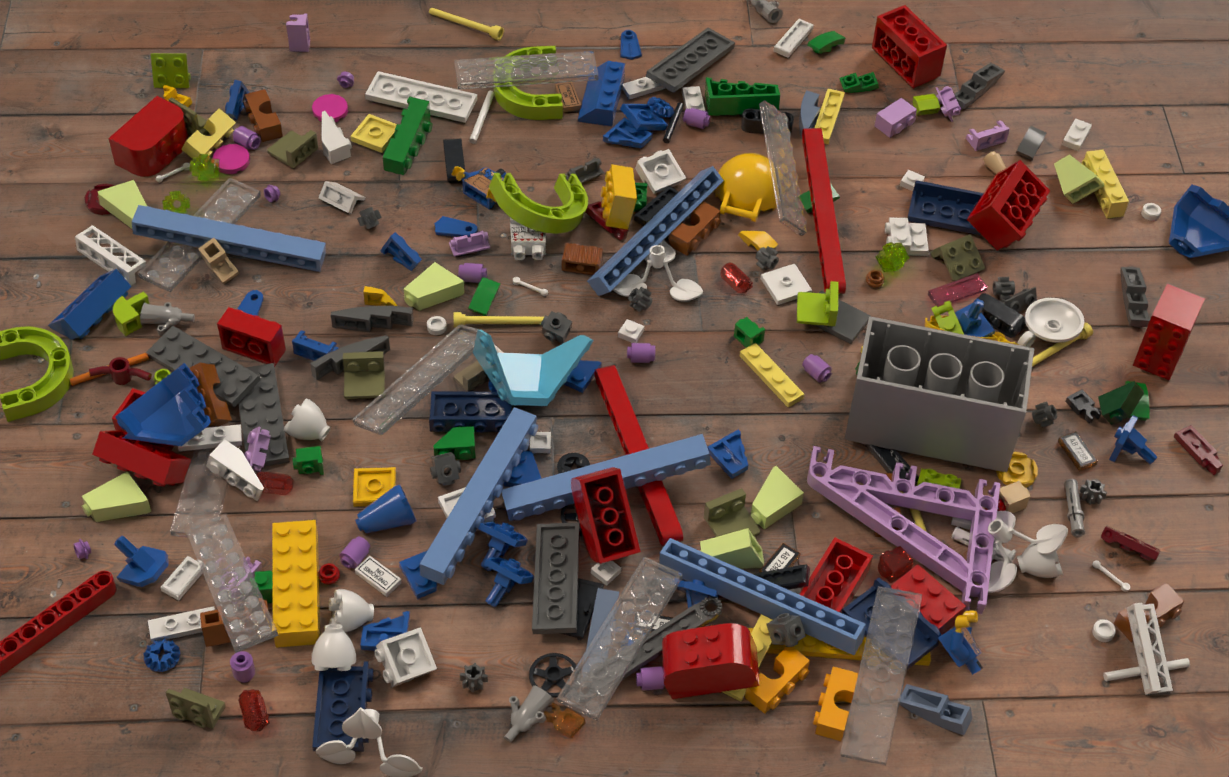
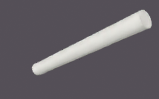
(482, 115)
(1135, 671)

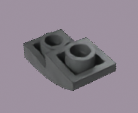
(1031, 142)

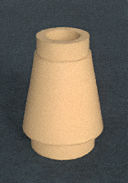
(994, 162)

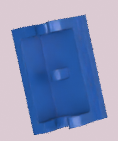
(310, 348)

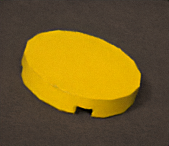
(1020, 469)

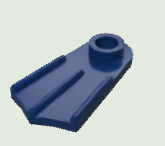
(629, 45)
(453, 227)
(252, 306)

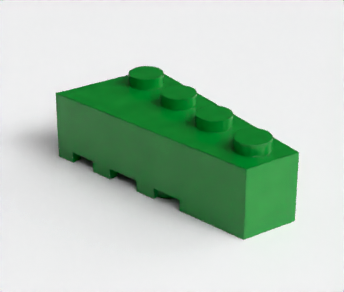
(734, 98)
(408, 136)

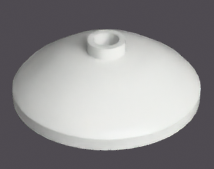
(1054, 320)

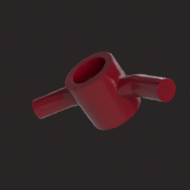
(120, 371)

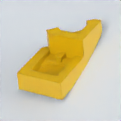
(170, 92)
(758, 239)
(377, 297)

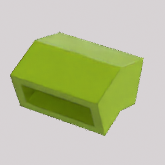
(926, 104)

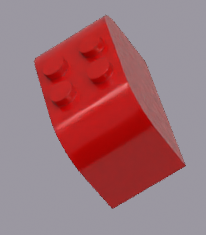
(150, 138)
(604, 515)
(709, 660)

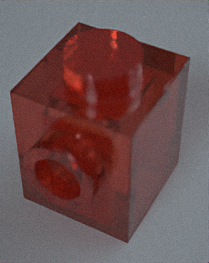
(894, 564)

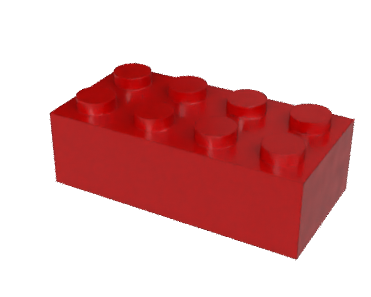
(141, 457)
(838, 575)

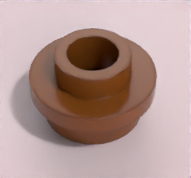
(875, 278)

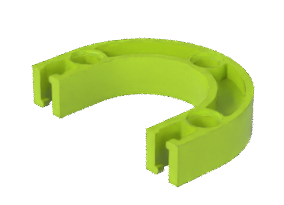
(530, 105)
(538, 216)
(51, 386)

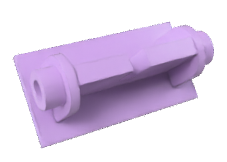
(949, 102)
(465, 245)
(257, 440)

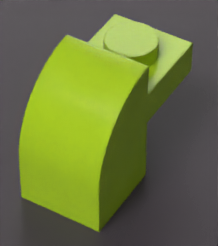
(128, 311)

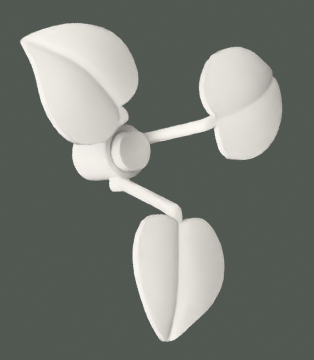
(661, 255)
(1048, 541)
(365, 725)

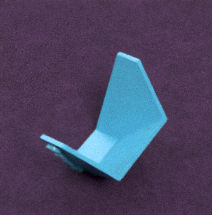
(529, 377)

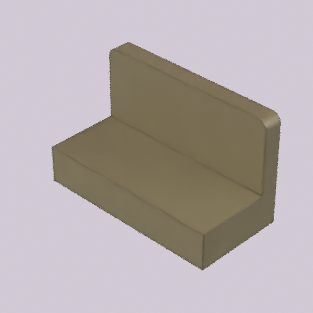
(471, 377)

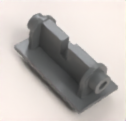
(587, 172)
(1021, 300)

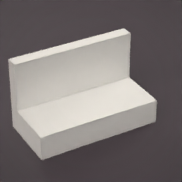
(339, 196)

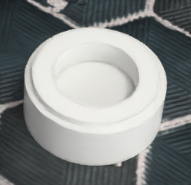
(1151, 211)
(436, 325)
(1027, 339)
(1104, 630)

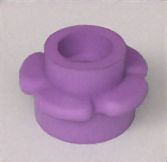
(346, 79)
(271, 193)
(82, 549)

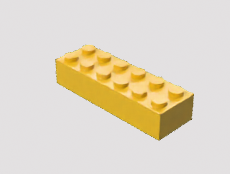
(295, 583)

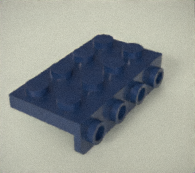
(943, 206)
(467, 409)
(925, 634)
(338, 699)

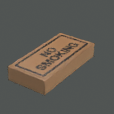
(569, 96)

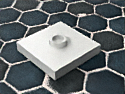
(785, 283)

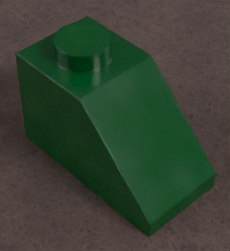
(1120, 402)

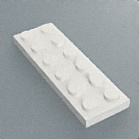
(443, 100)

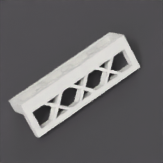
(104, 255)
(1144, 649)

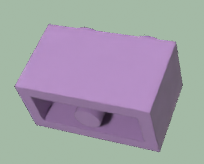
(895, 117)

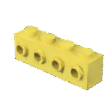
(1111, 196)

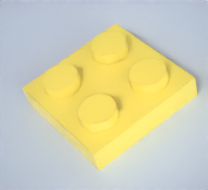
(374, 133)

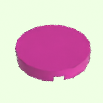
(333, 105)
(232, 158)

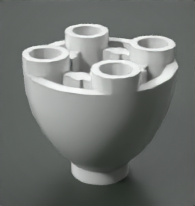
(307, 422)
(1039, 564)
(349, 610)
(333, 650)

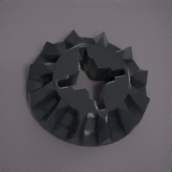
(566, 461)

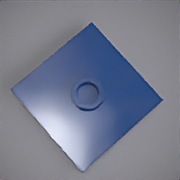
(643, 117)

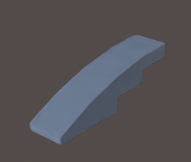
(603, 604)

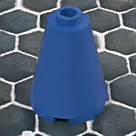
(386, 512)

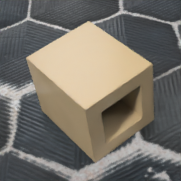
(1014, 497)

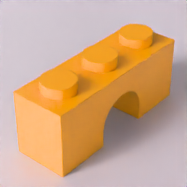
(791, 667)
(831, 719)

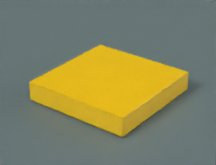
(371, 484)

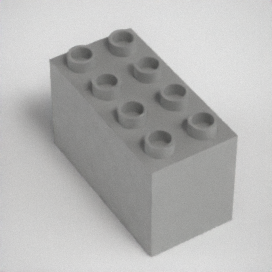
(940, 394)

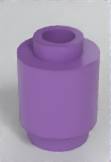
(696, 118)
(246, 138)
(472, 272)
(641, 352)
(817, 368)
(354, 552)
(242, 666)
(650, 678)

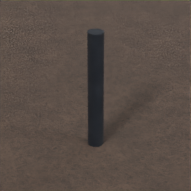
(673, 122)

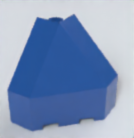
(1199, 224)
(167, 412)

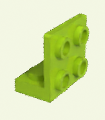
(818, 307)

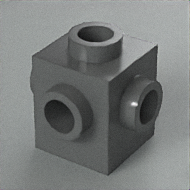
(556, 327)
(444, 461)
(786, 630)

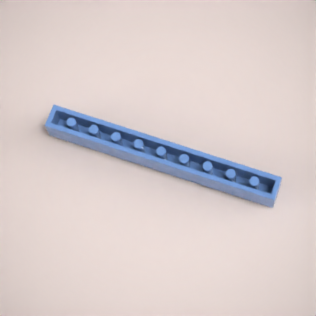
(655, 231)
(232, 238)
(636, 470)
(478, 497)
(764, 596)

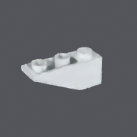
(334, 143)
(233, 466)

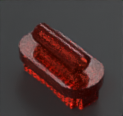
(736, 278)
(275, 482)
(253, 710)

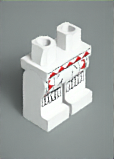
(526, 242)

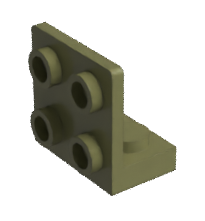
(192, 119)
(294, 148)
(960, 257)
(363, 374)
(729, 514)
(195, 707)

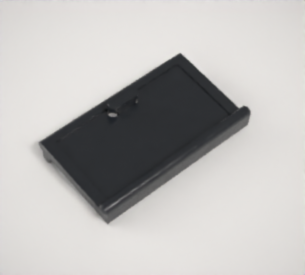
(586, 600)

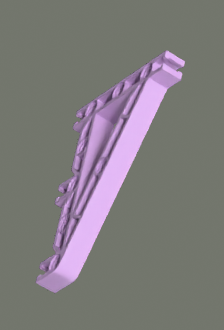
(868, 506)

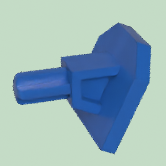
(973, 321)
(1131, 441)
(501, 539)
(143, 563)
(508, 574)
(696, 591)

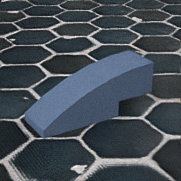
(809, 111)
(936, 708)

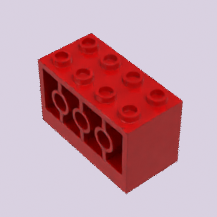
(909, 46)
(1009, 205)
(1168, 331)

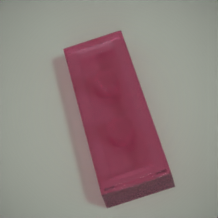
(957, 290)

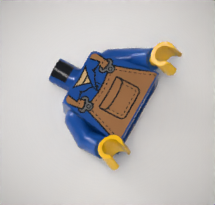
(477, 184)
(961, 644)

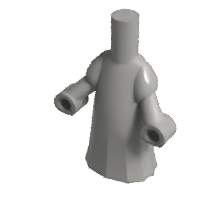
(768, 10)
(164, 315)
(529, 712)

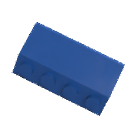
(603, 95)
(91, 305)

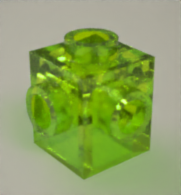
(204, 167)
(168, 203)
(892, 257)

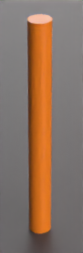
(86, 376)

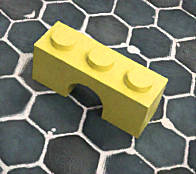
(218, 126)

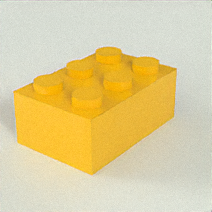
(618, 196)

